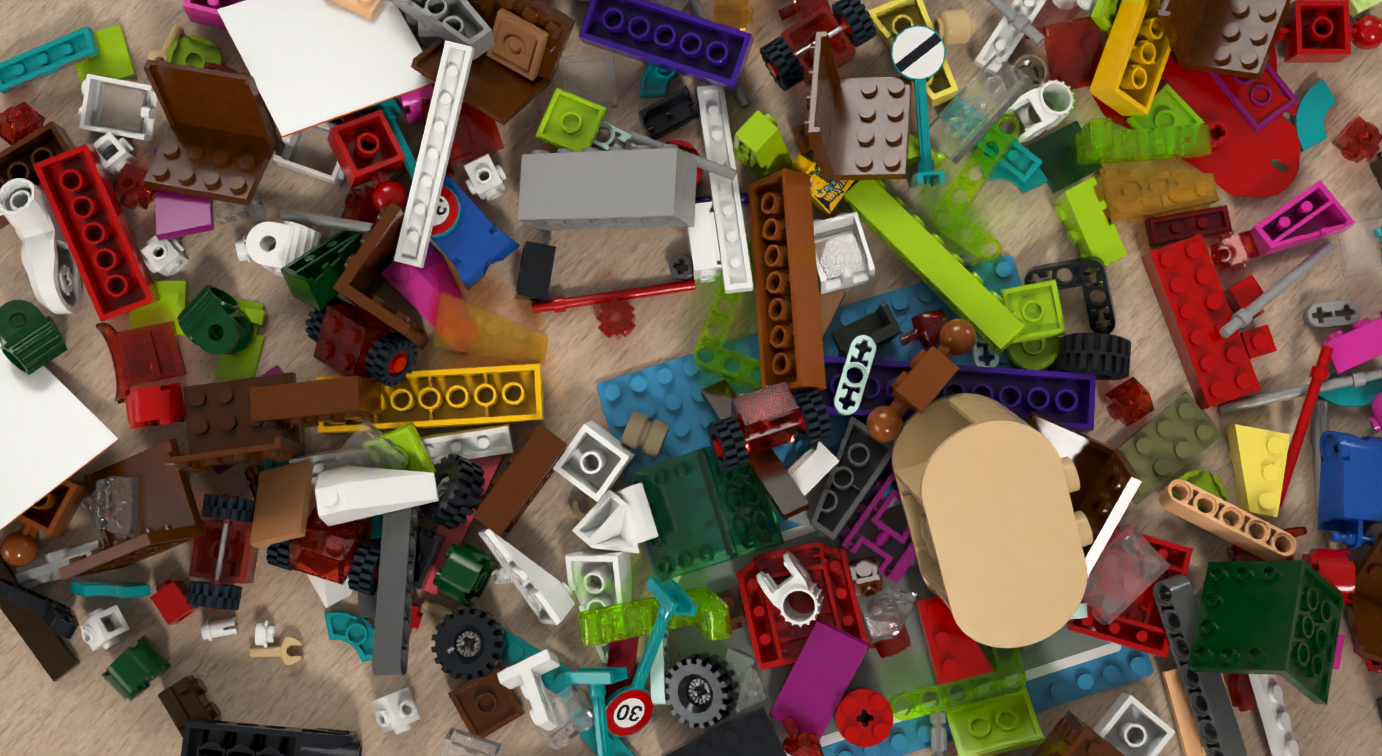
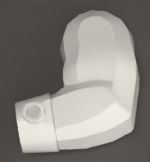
(44, 248)

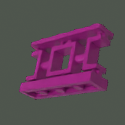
(879, 504)

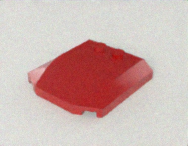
(1140, 623)
(777, 641)

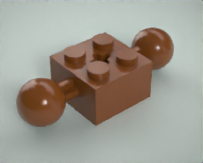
(923, 382)
(47, 516)

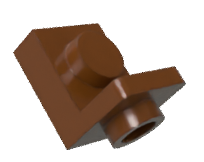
(866, 577)
(737, 614)

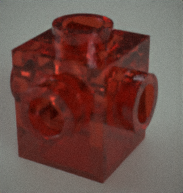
(19, 122)
(1358, 140)
(131, 188)
(360, 206)
(1233, 250)
(619, 328)
(1129, 402)

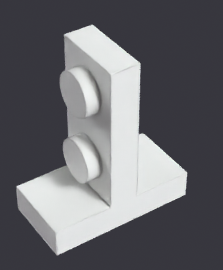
(528, 675)

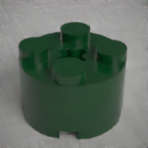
(464, 573)
(135, 667)

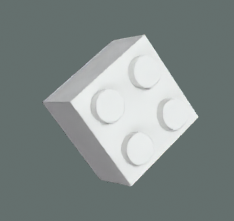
(594, 460)
(1133, 728)

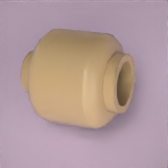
(954, 26)

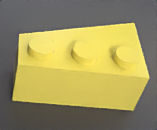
(1258, 468)

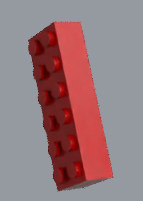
(96, 232)
(1194, 314)

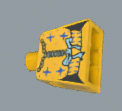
(824, 194)

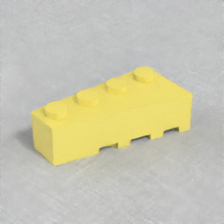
(895, 17)

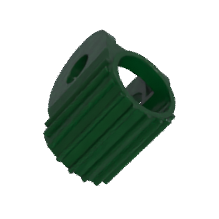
(216, 322)
(28, 336)

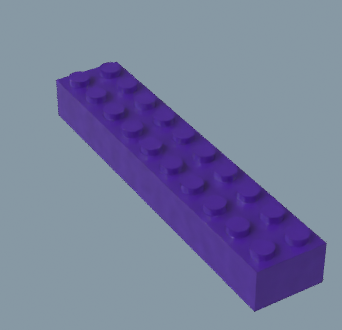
(1052, 394)

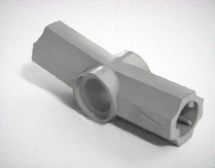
(47, 568)

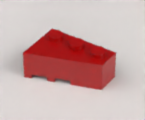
(948, 648)

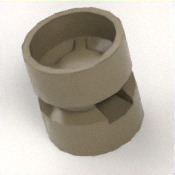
(1034, 68)
(645, 434)

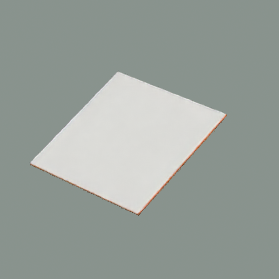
(321, 58)
(42, 437)

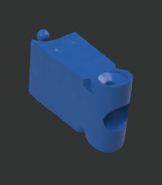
(474, 241)
(1350, 487)

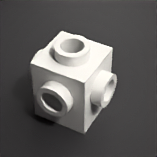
(114, 152)
(481, 170)
(171, 259)
(104, 628)
(395, 711)

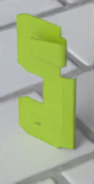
(246, 363)

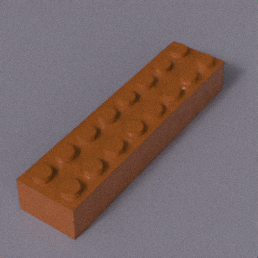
(786, 282)

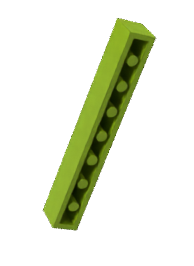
(934, 264)

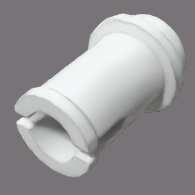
(219, 628)

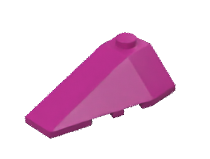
(423, 285)

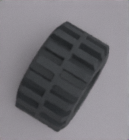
(1095, 354)

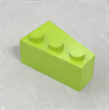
(761, 146)
(1088, 225)

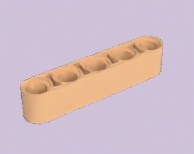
(1239, 519)

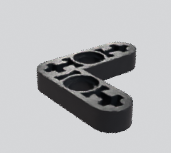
(1081, 278)
(58, 616)

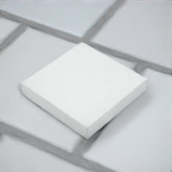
(640, 512)

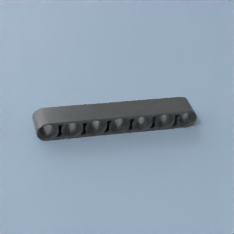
(395, 592)
(1204, 690)

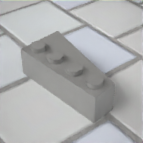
(451, 21)

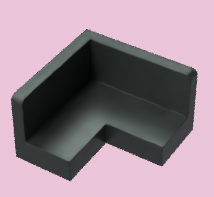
(878, 325)

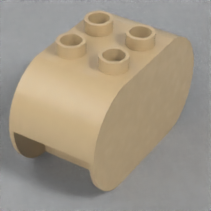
(992, 519)

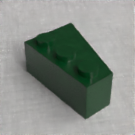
(318, 270)

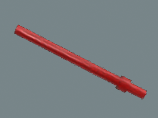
(560, 304)
(1319, 374)

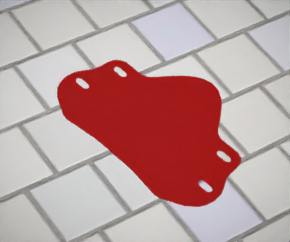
(1244, 159)

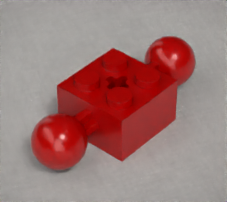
(1323, 33)
(362, 166)

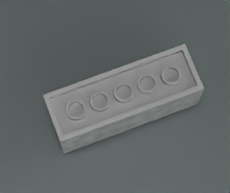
(608, 188)

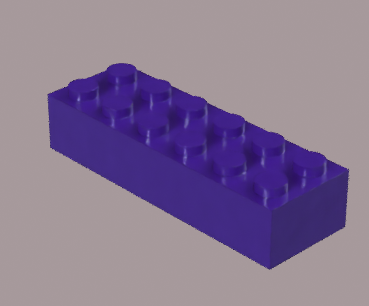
(668, 40)

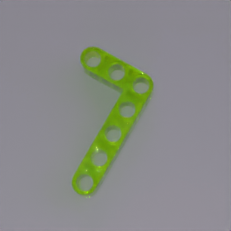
(1101, 144)
(973, 188)
(715, 344)
(639, 616)
(969, 685)

